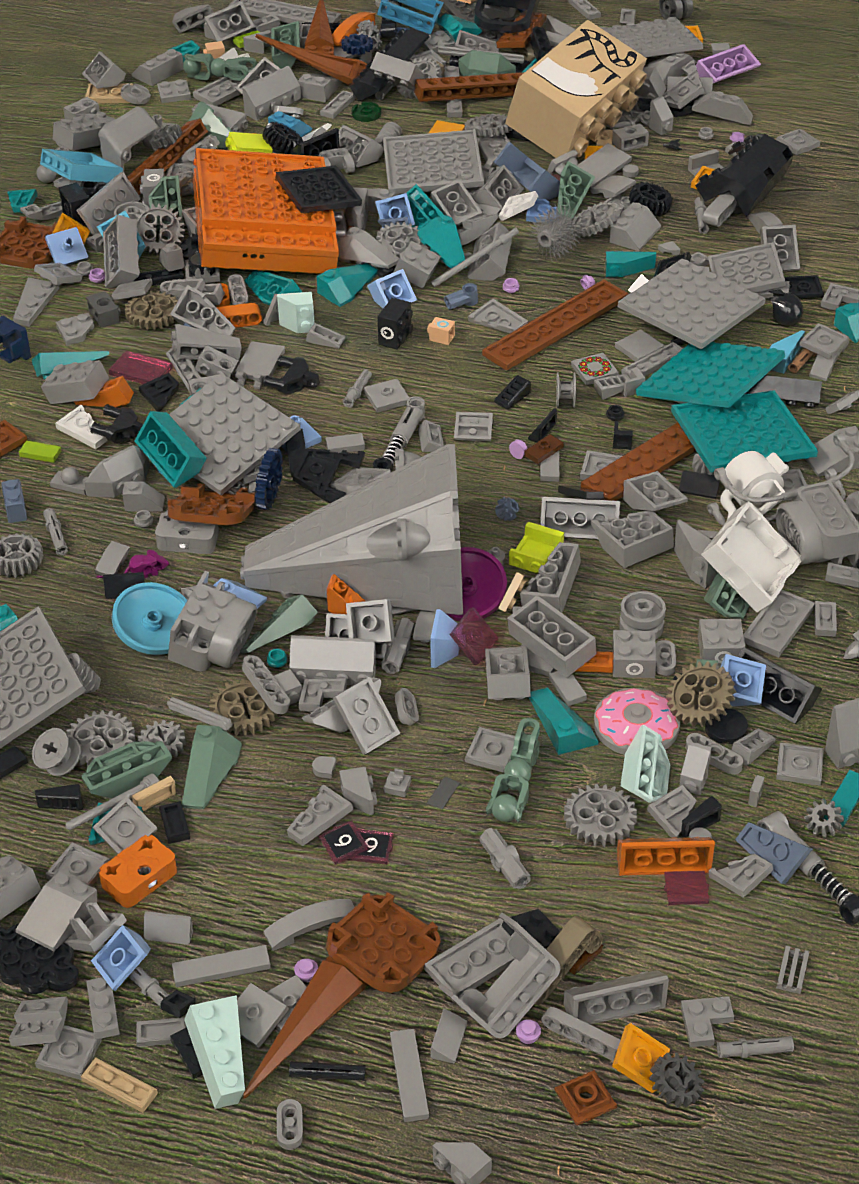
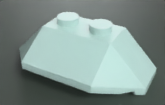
(646, 766)

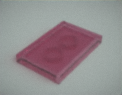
(139, 367)

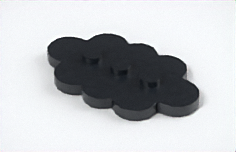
(34, 965)

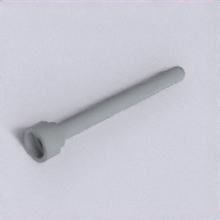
(81, 819)

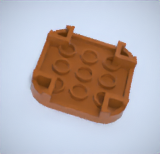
(25, 244)
(210, 507)
(382, 943)

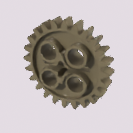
(151, 310)
(701, 694)
(228, 704)

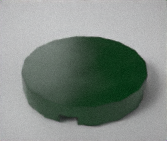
(366, 112)

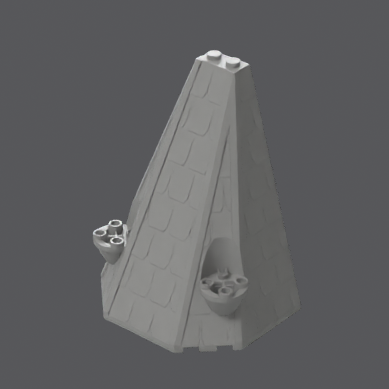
(382, 540)

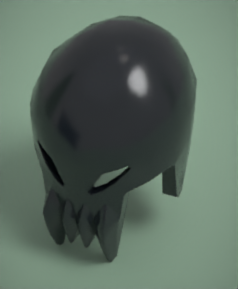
(786, 308)

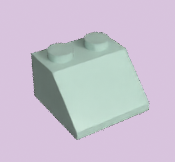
(296, 311)

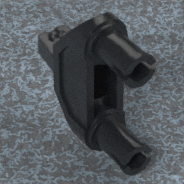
(295, 378)
(123, 427)

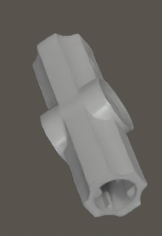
(397, 650)
(505, 858)

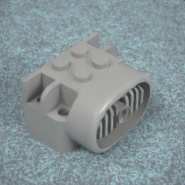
(819, 525)
(211, 627)

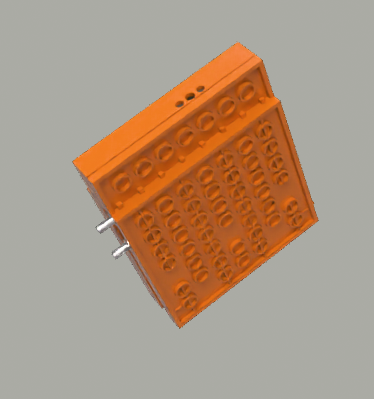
(251, 220)

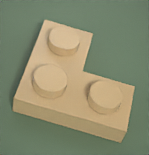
(516, 585)

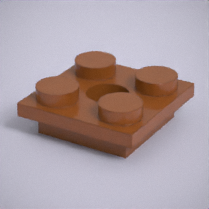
(584, 1109)

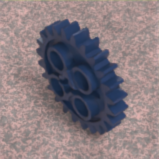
(268, 479)

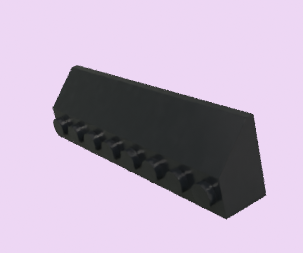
(402, 47)

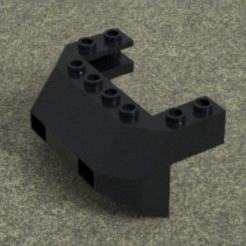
(751, 173)

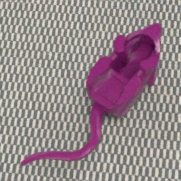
(147, 563)

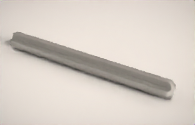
(462, 51)

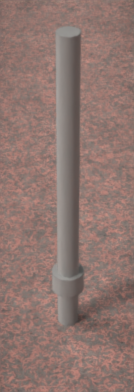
(502, 240)

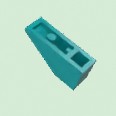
(627, 263)

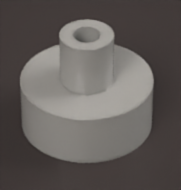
(499, 554)

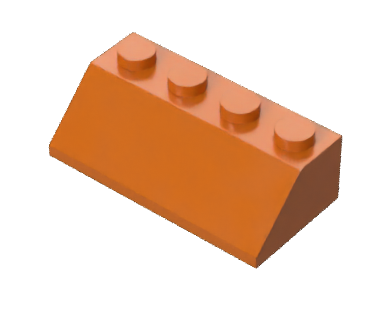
(664, 855)

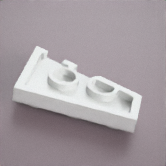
(78, 425)

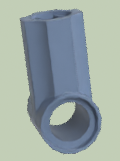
(466, 296)

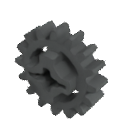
(166, 136)
(676, 1080)

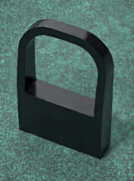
(502, 26)

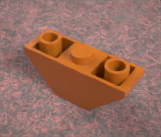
(339, 594)

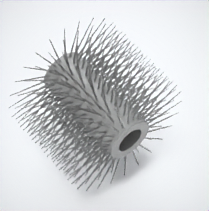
(555, 230)

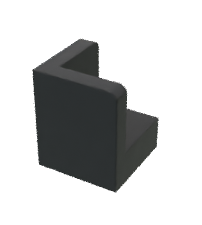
(622, 438)

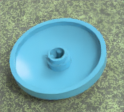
(146, 615)

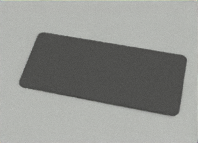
(443, 793)

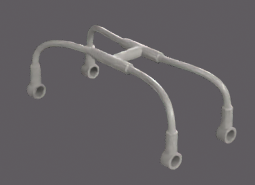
(830, 475)

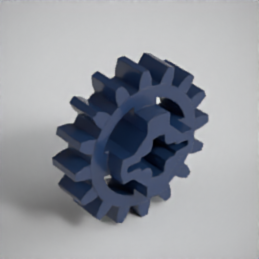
(357, 44)

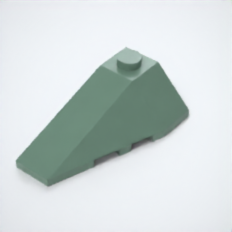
(212, 123)
(573, 188)
(288, 617)
(210, 760)

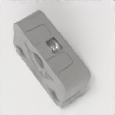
(185, 536)

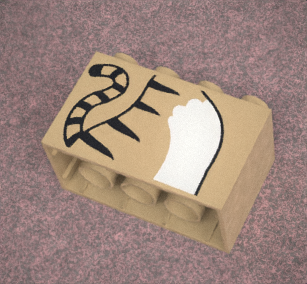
(576, 91)

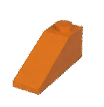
(114, 392)

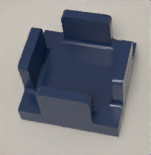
(14, 340)

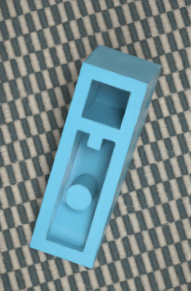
(791, 347)

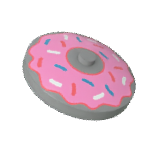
(626, 710)

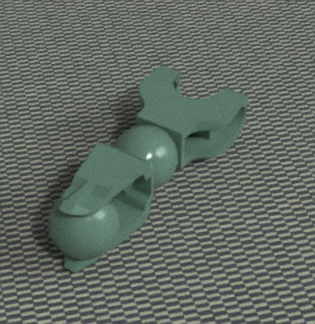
(218, 67)
(516, 775)

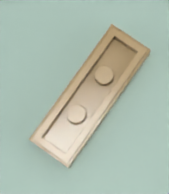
(119, 1085)

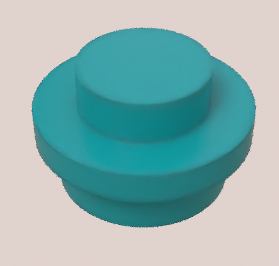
(277, 658)

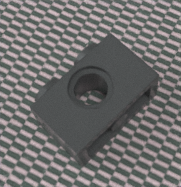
(103, 309)

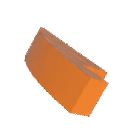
(350, 26)

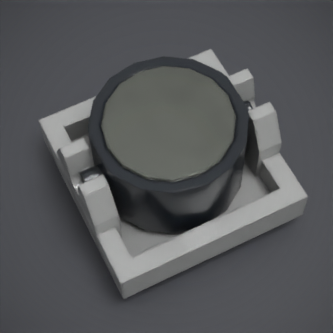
(195, 271)

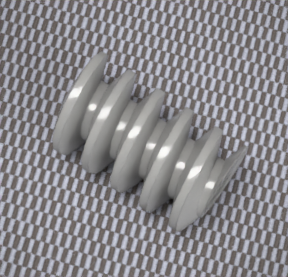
(389, 129)
(88, 676)

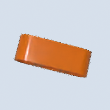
(242, 314)

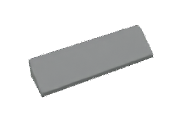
(184, 367)

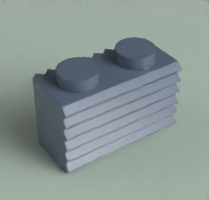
(14, 501)

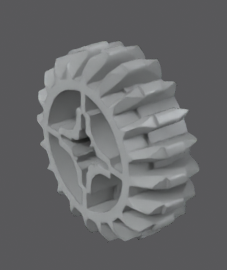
(19, 554)

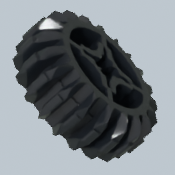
(281, 137)
(652, 196)

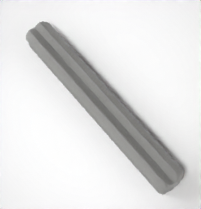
(199, 713)

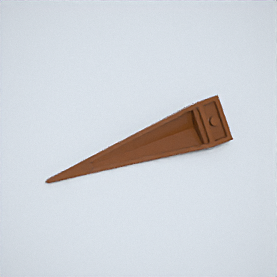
(319, 35)
(338, 67)
(325, 995)

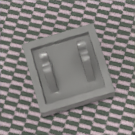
(96, 930)

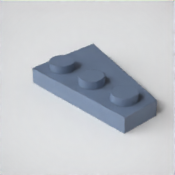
(778, 850)

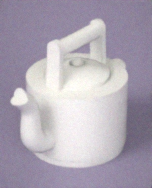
(754, 478)

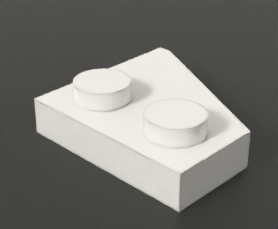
(517, 204)

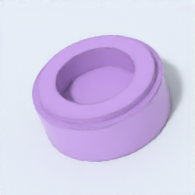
(517, 448)

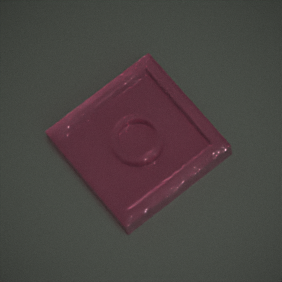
(473, 636)

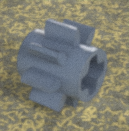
(506, 509)

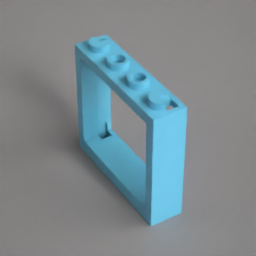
(79, 165)

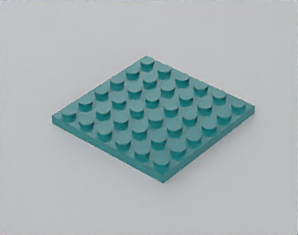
(712, 374)
(751, 424)

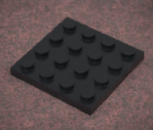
(318, 189)

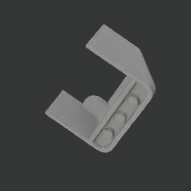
(125, 133)
(515, 988)

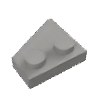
(743, 874)

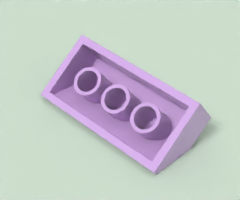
(727, 63)

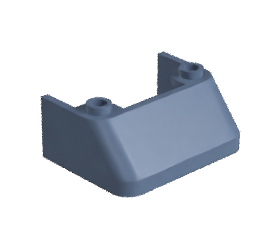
(528, 172)

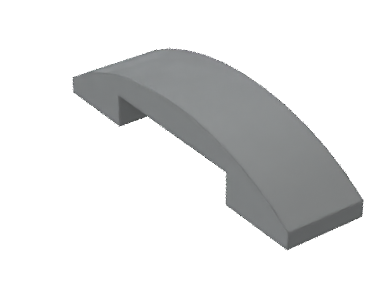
(43, 213)
(823, 367)
(305, 920)

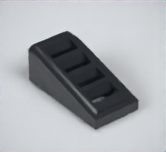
(514, 392)
(65, 798)
(702, 817)

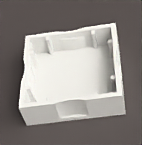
(752, 556)

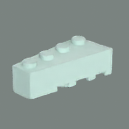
(217, 1045)

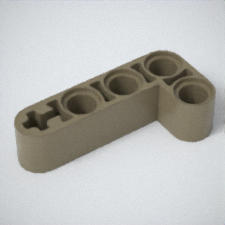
(569, 946)

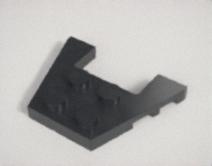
(319, 468)

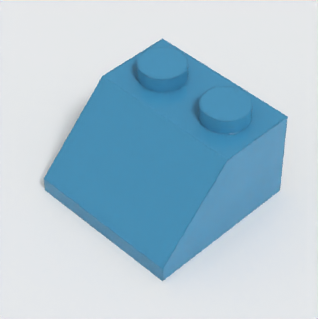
(291, 122)

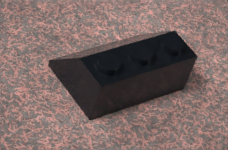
(315, 145)

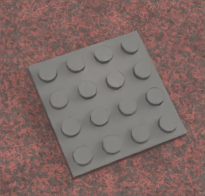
(752, 267)

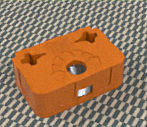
(138, 871)

